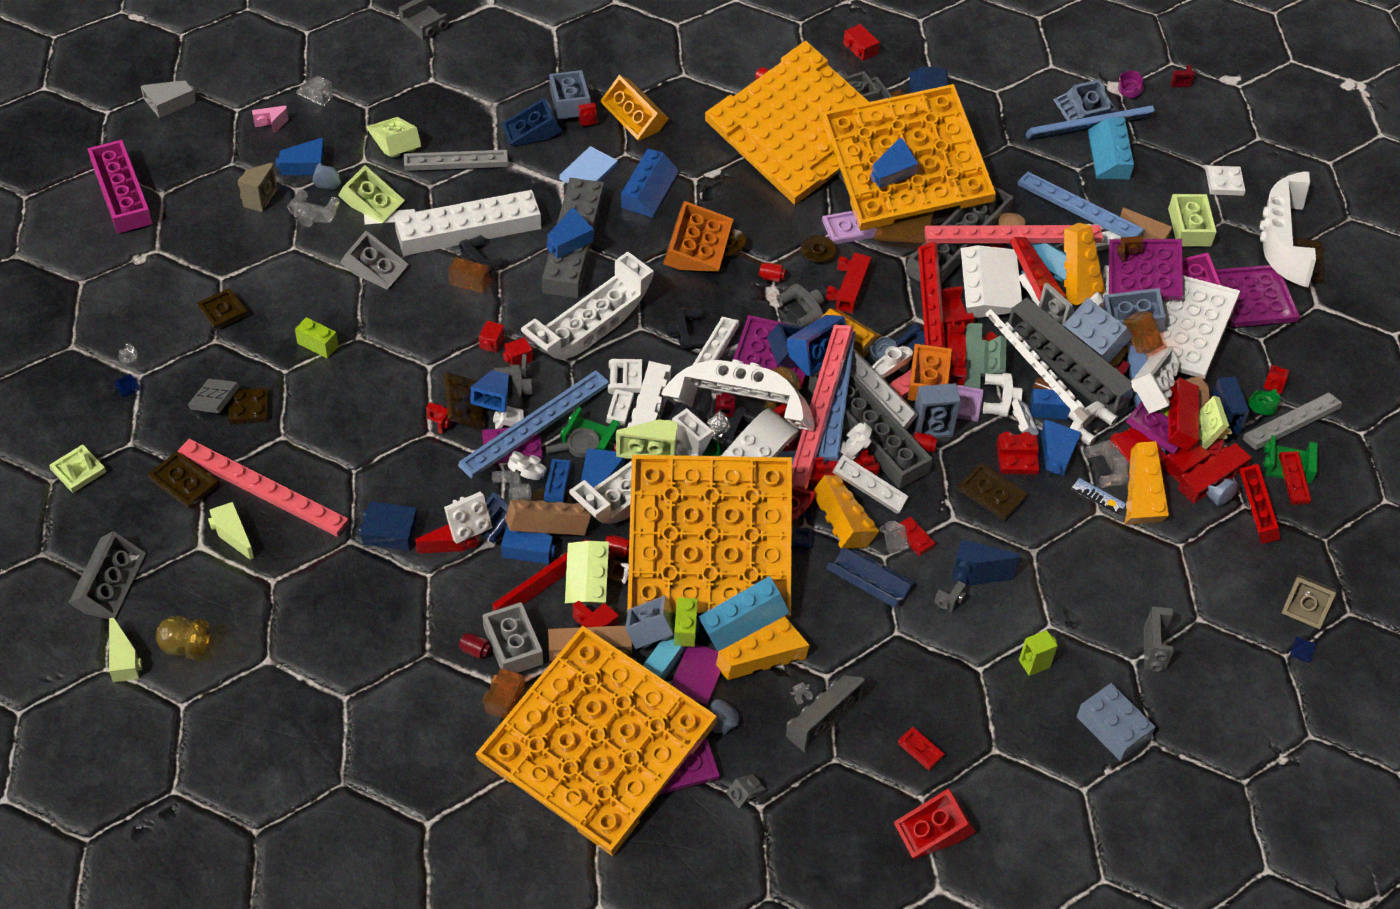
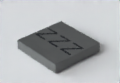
(213, 395)

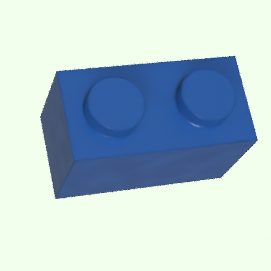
(1048, 404)

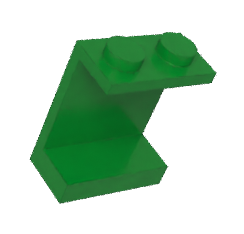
(606, 434)
(1307, 457)

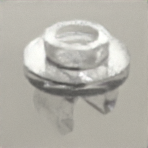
(128, 354)
(800, 689)

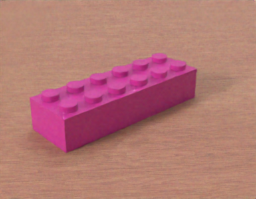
(119, 186)

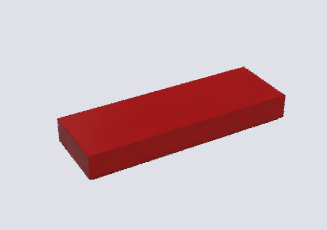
(1294, 478)

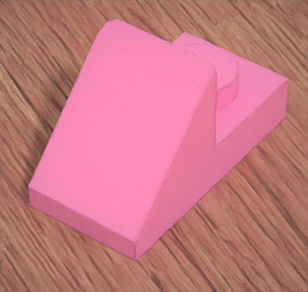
(271, 116)

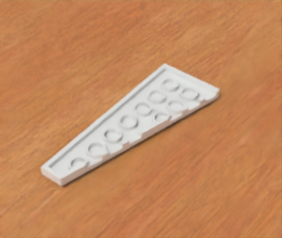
(1040, 367)

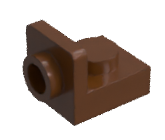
(1130, 245)

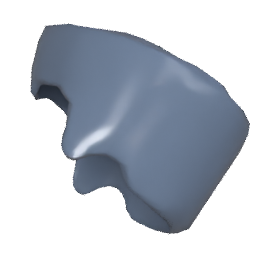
(326, 177)
(879, 347)
(1223, 493)
(726, 716)

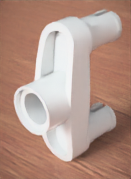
(894, 359)
(1009, 394)
(1093, 411)

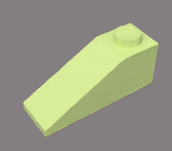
(230, 529)
(123, 659)

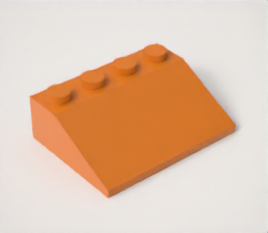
(698, 239)

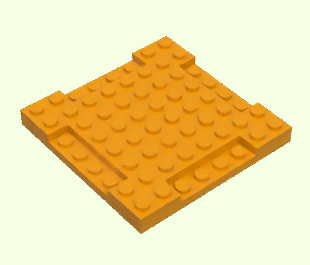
(780, 121)
(938, 137)
(708, 527)
(597, 739)

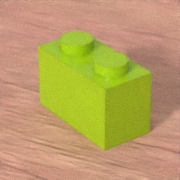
(316, 337)
(685, 622)
(1038, 652)

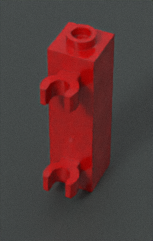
(852, 284)
(956, 340)
(826, 468)

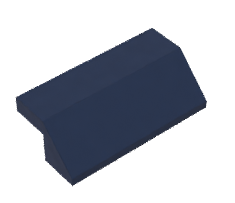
(928, 78)
(871, 576)

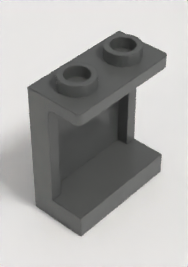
(422, 18)
(1155, 654)

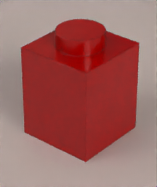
(491, 336)
(515, 350)

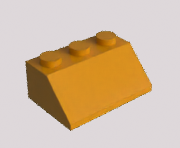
(864, 336)

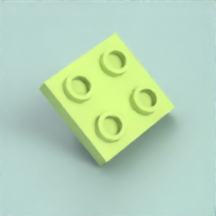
(1212, 422)
(77, 468)

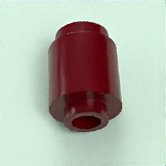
(475, 645)

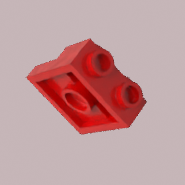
(1017, 453)

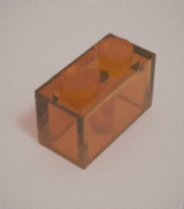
(468, 274)
(1144, 331)
(504, 693)

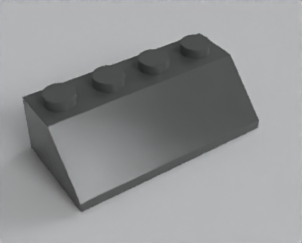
(107, 577)
(825, 711)

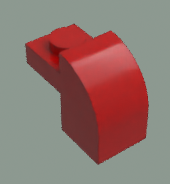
(601, 617)

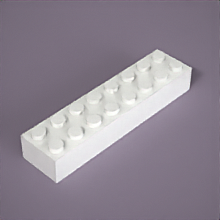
(453, 223)

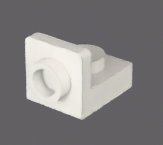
(508, 418)

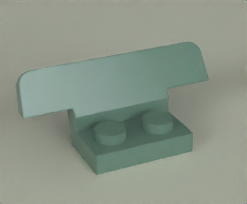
(983, 355)

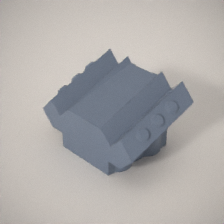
(1085, 101)

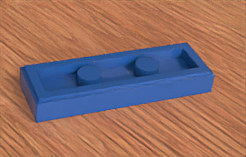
(557, 480)

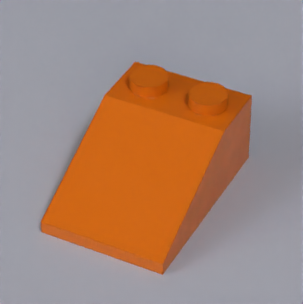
(929, 367)

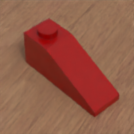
(442, 541)

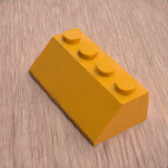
(633, 108)

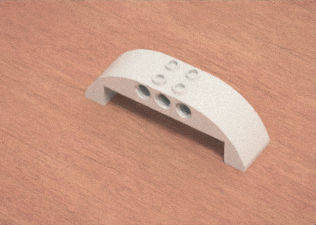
(1276, 227)
(594, 314)
(741, 380)
(763, 436)
(612, 497)

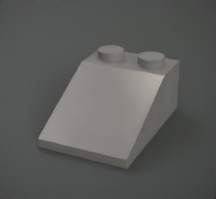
(373, 261)
(1055, 304)

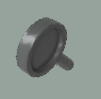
(577, 442)

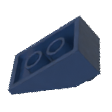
(532, 124)
(778, 343)
(983, 564)

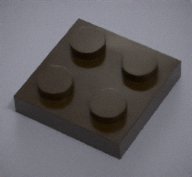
(222, 309)
(248, 406)

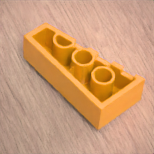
(1081, 264)
(1145, 487)
(844, 513)
(762, 649)

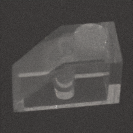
(317, 90)

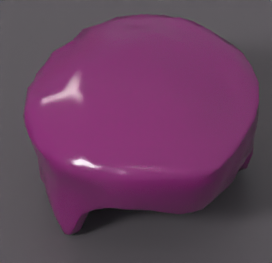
(1130, 84)

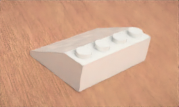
(990, 280)

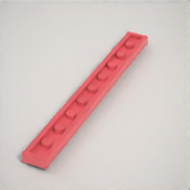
(1001, 233)
(821, 404)
(264, 488)

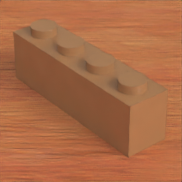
(547, 517)
(614, 635)

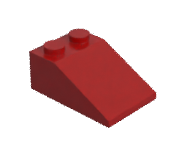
(934, 825)

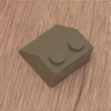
(258, 186)
(1309, 601)

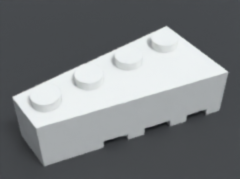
(1156, 379)
(650, 400)

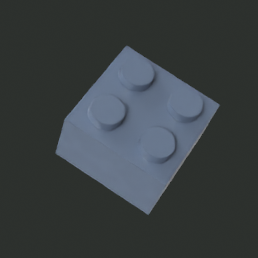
(650, 622)

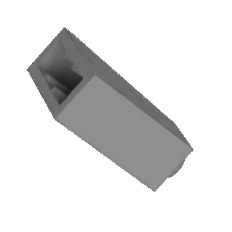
(168, 97)

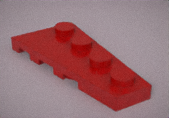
(1033, 266)

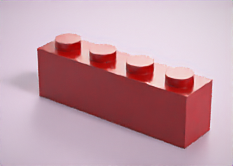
(1183, 414)
(1213, 472)
(1259, 504)

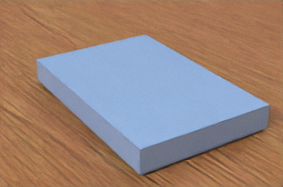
(590, 166)

